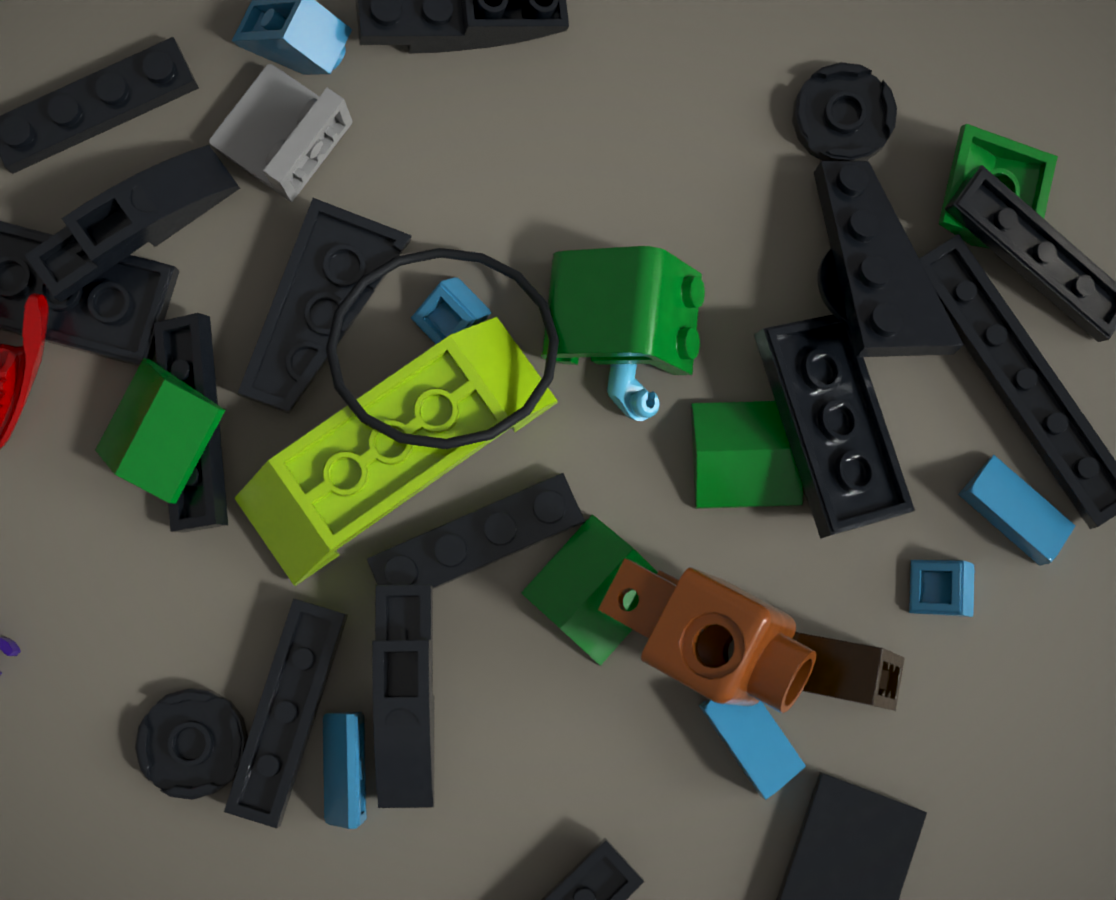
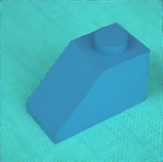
(294, 35)

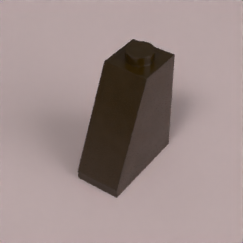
(853, 671)

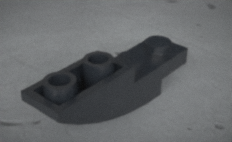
(457, 24)
(128, 216)
(403, 696)

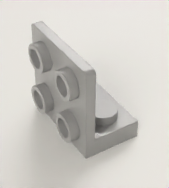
(282, 131)

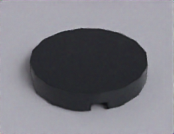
(844, 113)
(191, 743)

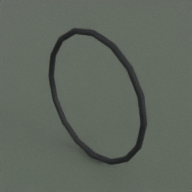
(462, 440)

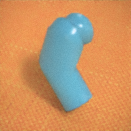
(630, 393)

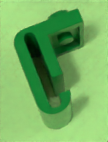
(625, 307)

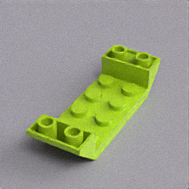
(352, 476)

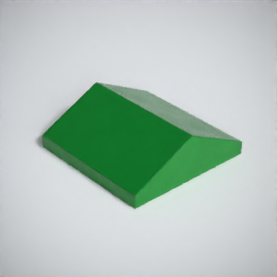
(1017, 165)
(158, 432)
(742, 457)
(576, 584)

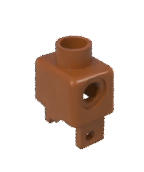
(692, 629)

